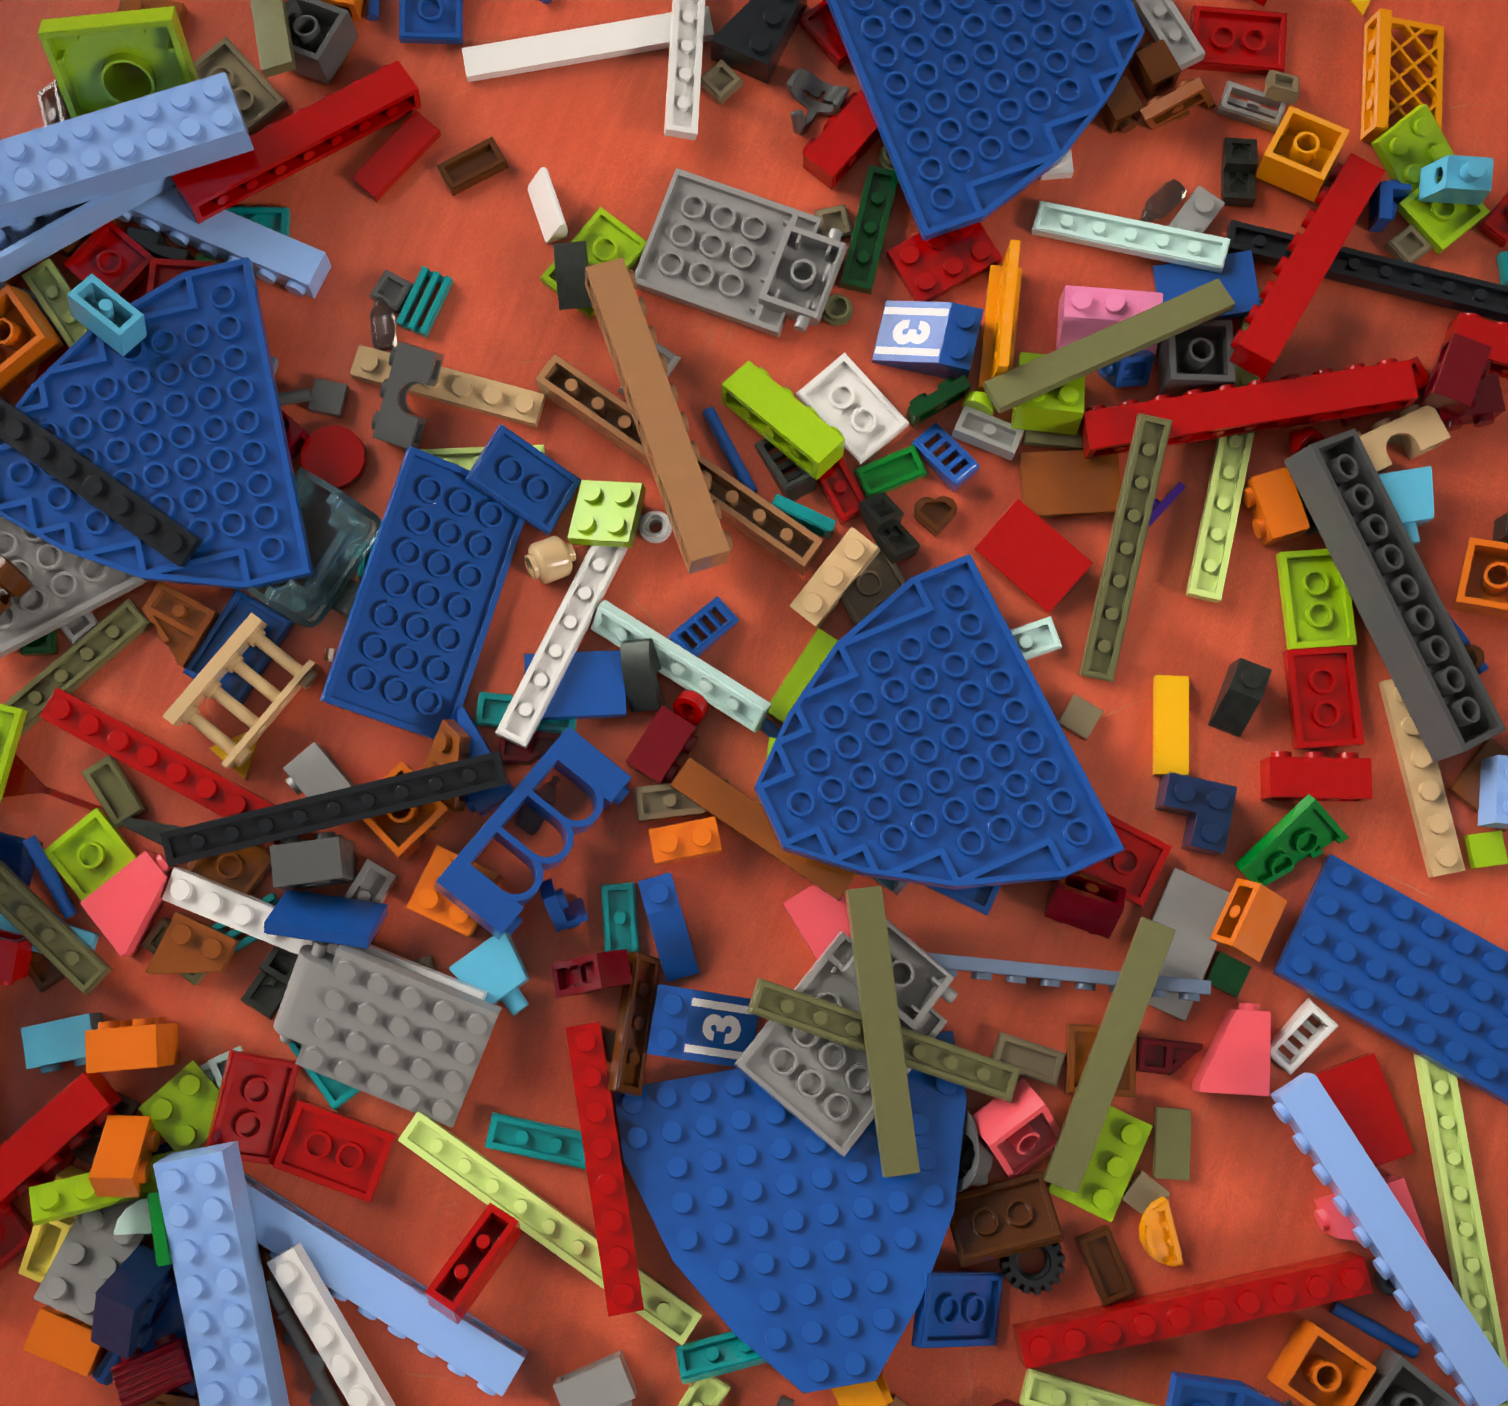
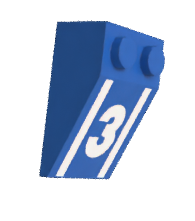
(928, 337)
(700, 1026)

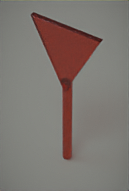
(24, 782)

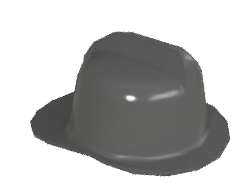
(975, 1157)

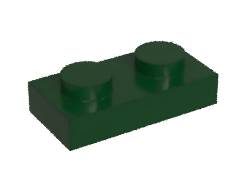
(926, 406)

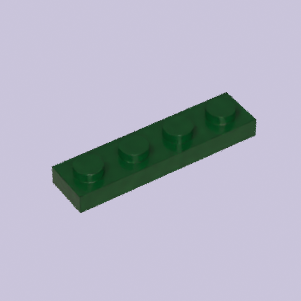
(869, 230)

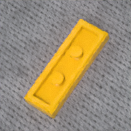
(1170, 724)

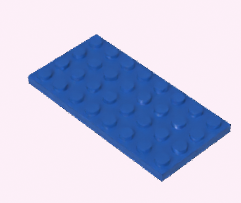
(423, 599)
(1403, 974)

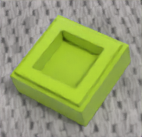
(1486, 849)

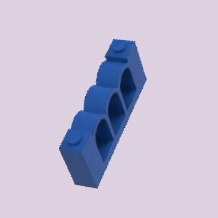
(476, 893)

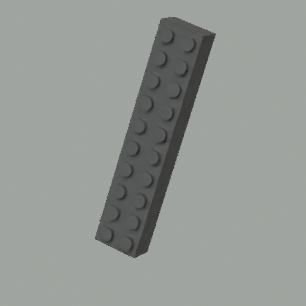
(1394, 595)

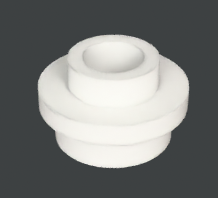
(651, 518)

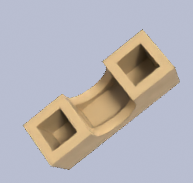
(1415, 431)
(834, 576)

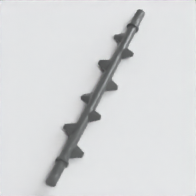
(295, 1336)

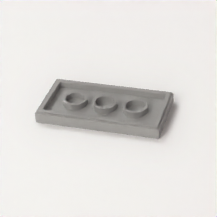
(1192, 910)

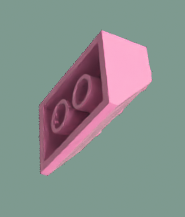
(1093, 309)

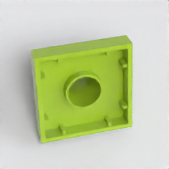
(116, 56)

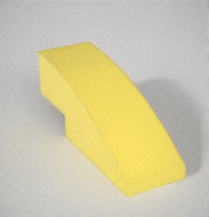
(46, 1239)

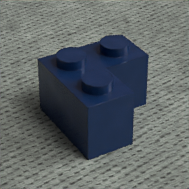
(1206, 807)
(128, 1302)

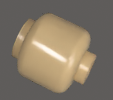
(550, 559)

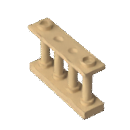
(230, 659)

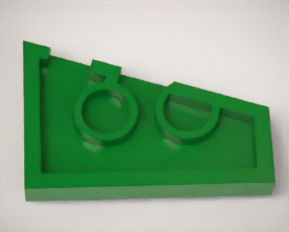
(1293, 838)

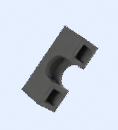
(395, 420)

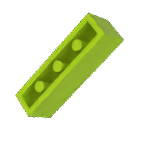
(783, 419)

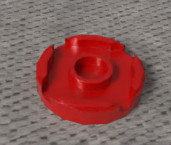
(334, 456)

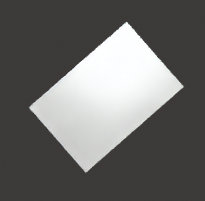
(855, 407)

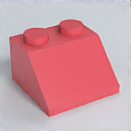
(1018, 1130)

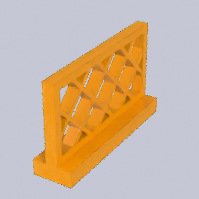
(1379, 71)
(1000, 317)

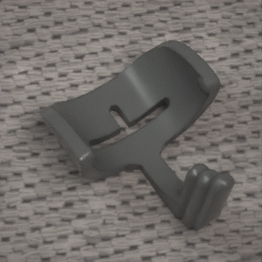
(806, 82)

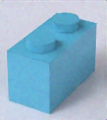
(107, 314)
(58, 1042)

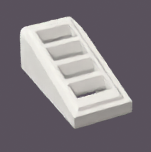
(1318, 1035)

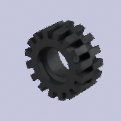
(1036, 1281)

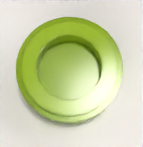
(979, 401)

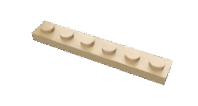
(458, 389)
(1423, 789)

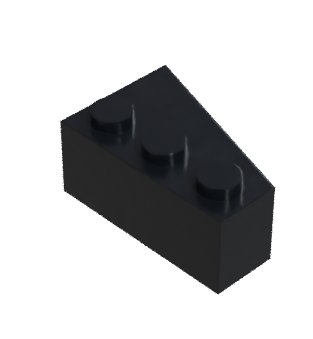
(757, 36)

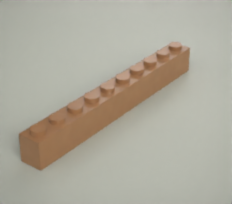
(657, 416)
(738, 503)

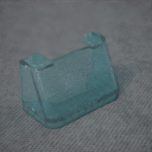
(338, 540)

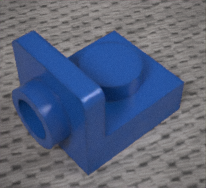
(1384, 203)
(1129, 371)
(562, 913)

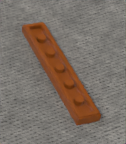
(752, 822)

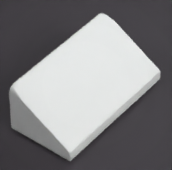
(547, 207)

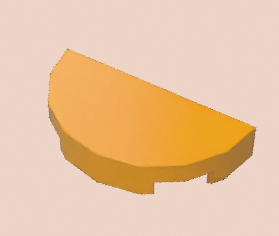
(1159, 1234)

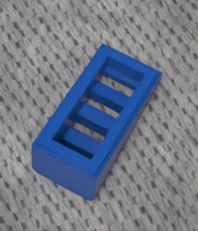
(953, 481)
(696, 619)

